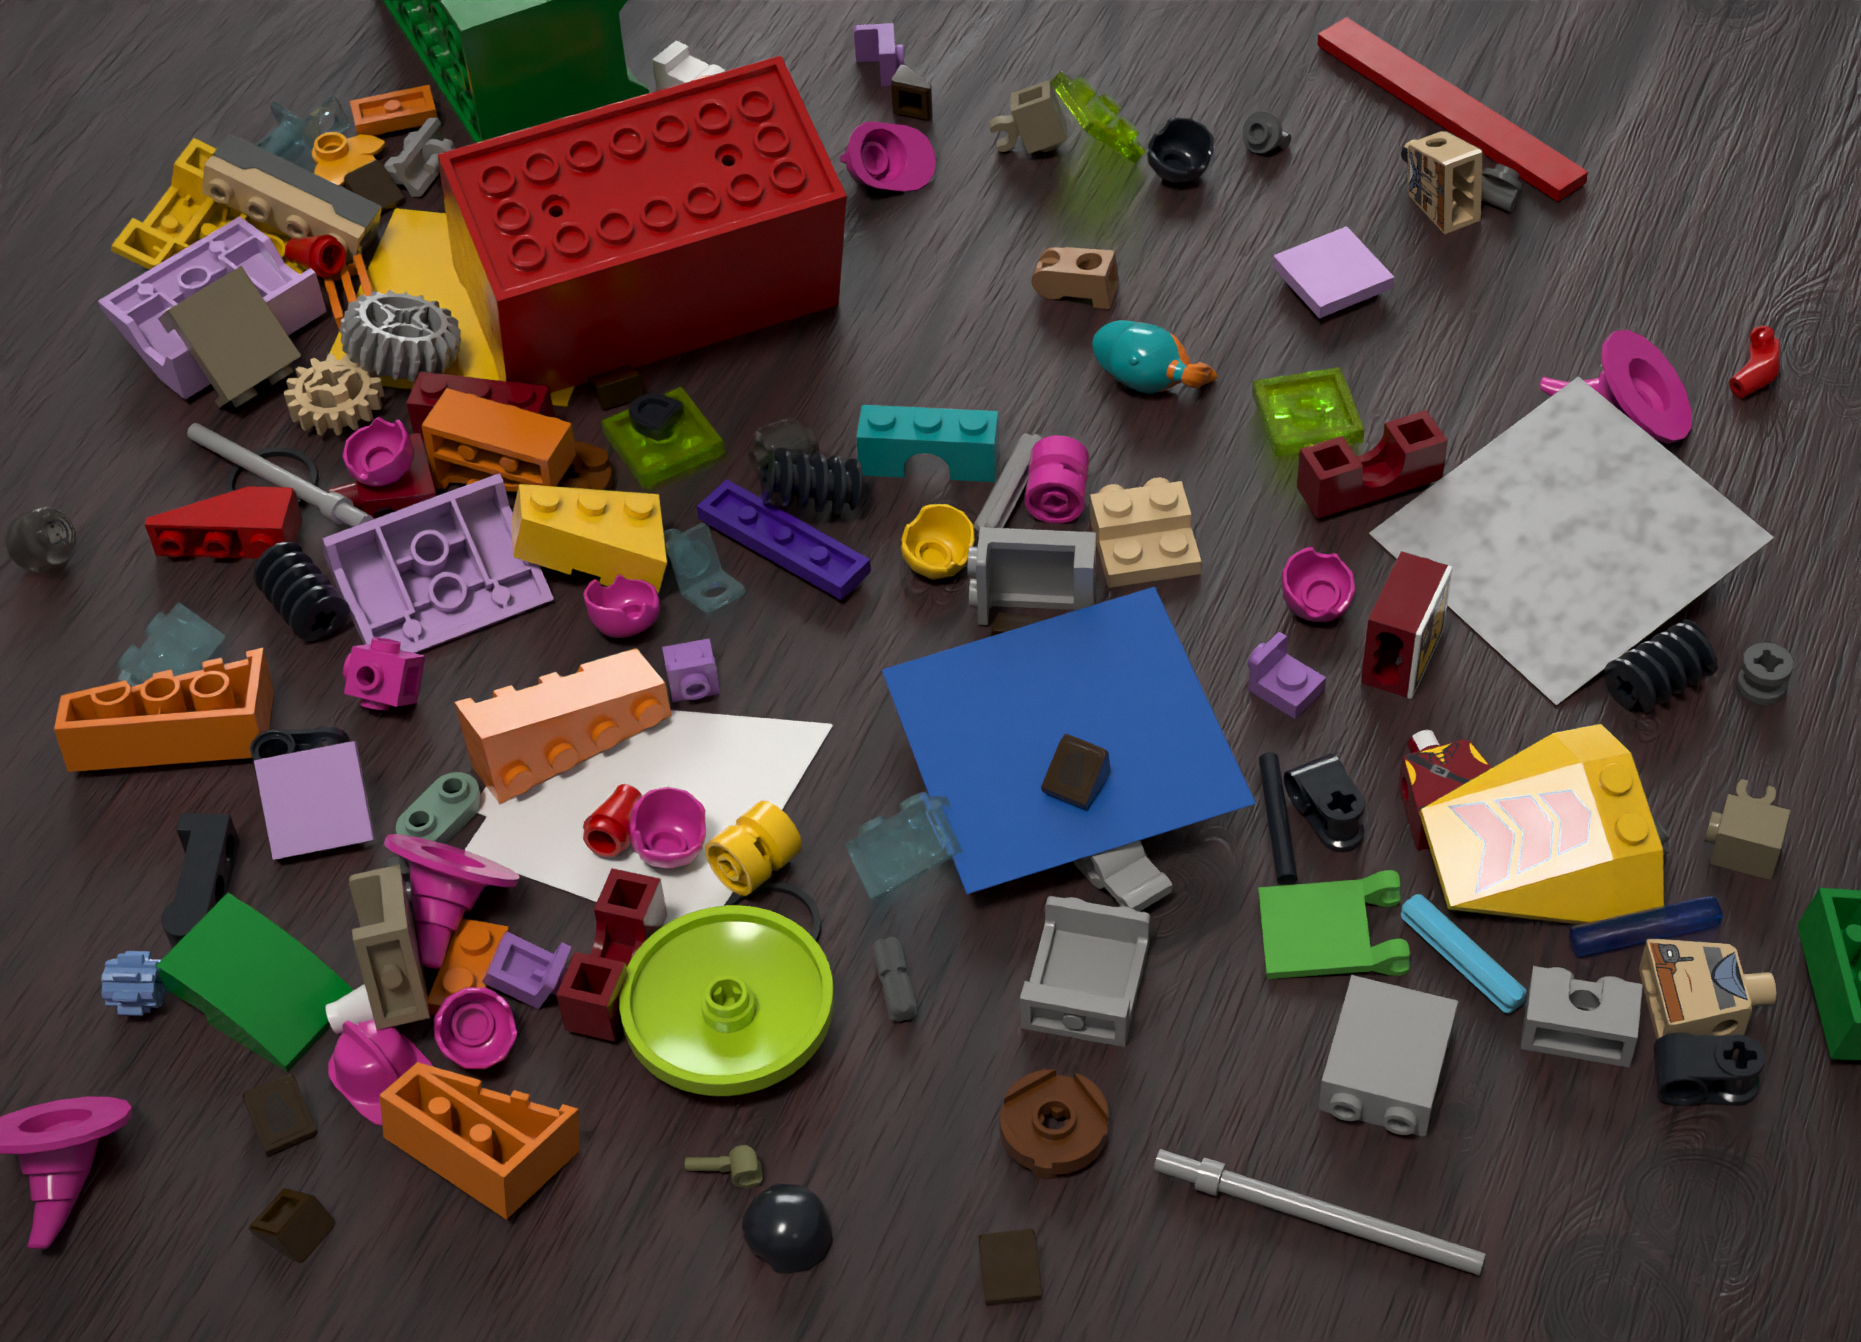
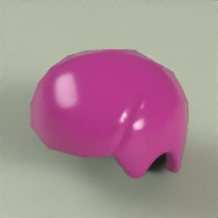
(379, 453)
(1317, 585)
(622, 607)
(668, 827)
(475, 1028)

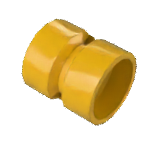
(755, 846)

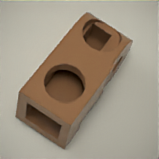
(1077, 274)

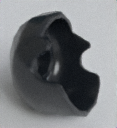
(1180, 150)
(787, 1227)

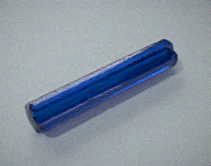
(1645, 925)

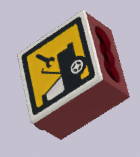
(1406, 624)

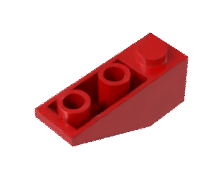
(228, 525)

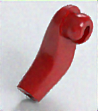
(1763, 363)

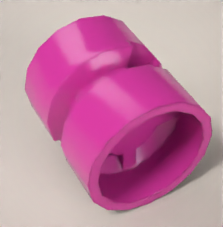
(1057, 479)

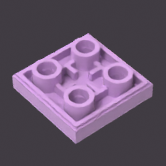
(1333, 272)
(314, 800)

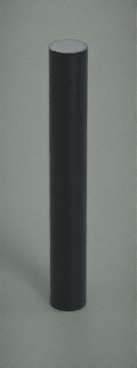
(1277, 819)

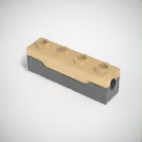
(288, 196)

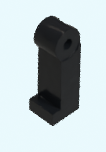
(206, 872)

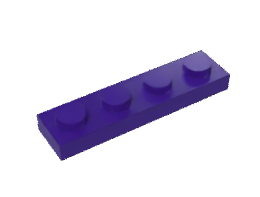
(784, 539)

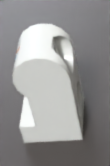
(677, 67)

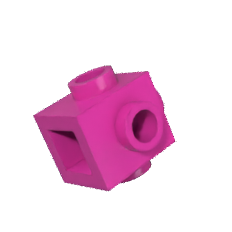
(383, 674)

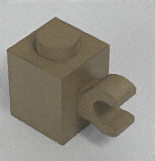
(1035, 118)
(1748, 833)

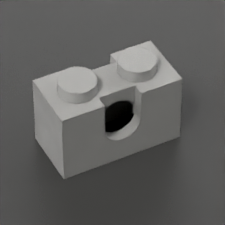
(1605, 1030)

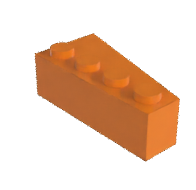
(168, 717)
(560, 722)

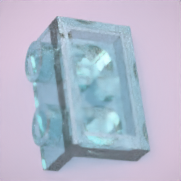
(904, 845)

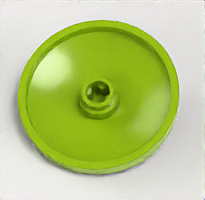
(727, 1000)

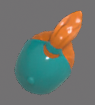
(1147, 357)

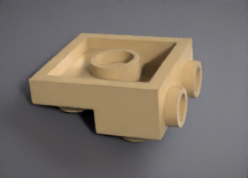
(1144, 532)

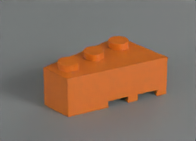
(480, 438)
(476, 1137)

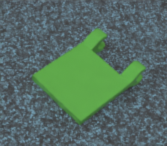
(1326, 930)

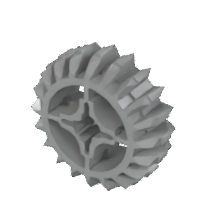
(400, 335)

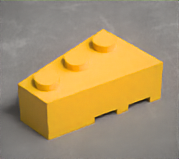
(590, 532)

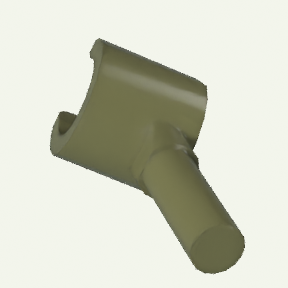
(742, 1163)

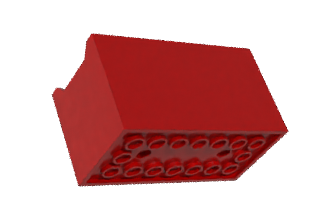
(646, 226)

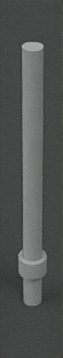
(331, 505)
(1213, 1177)

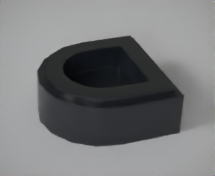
(655, 414)

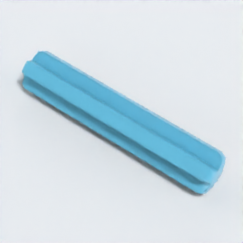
(1463, 953)

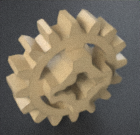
(333, 395)

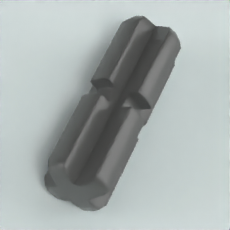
(895, 980)

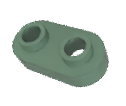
(441, 810)

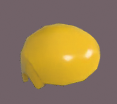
(938, 541)

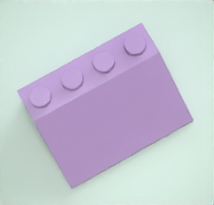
(140, 302)
(435, 569)

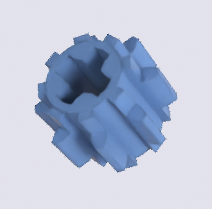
(132, 983)

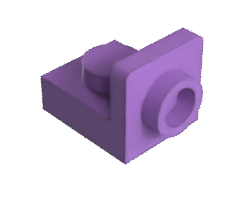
(691, 670)
(1282, 678)

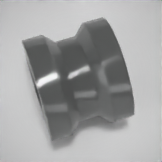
(1765, 673)

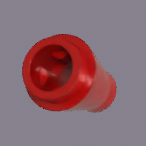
(320, 253)
(608, 826)

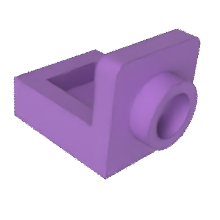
(877, 43)
(526, 969)

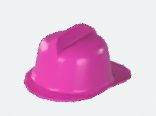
(889, 157)
(370, 1062)

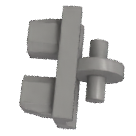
(419, 161)

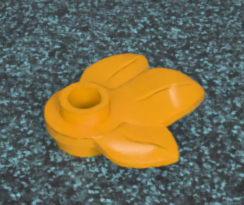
(339, 156)

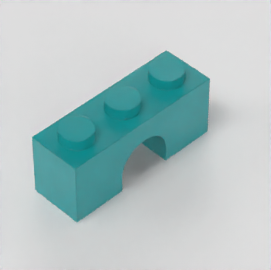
(959, 436)

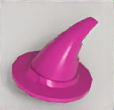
(1640, 386)
(443, 888)
(57, 1151)

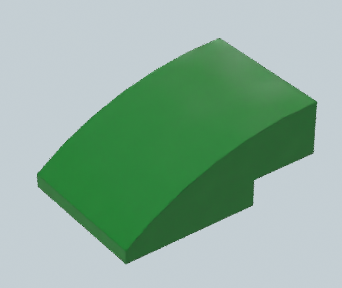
(253, 982)

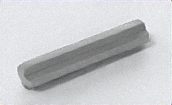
(1008, 486)

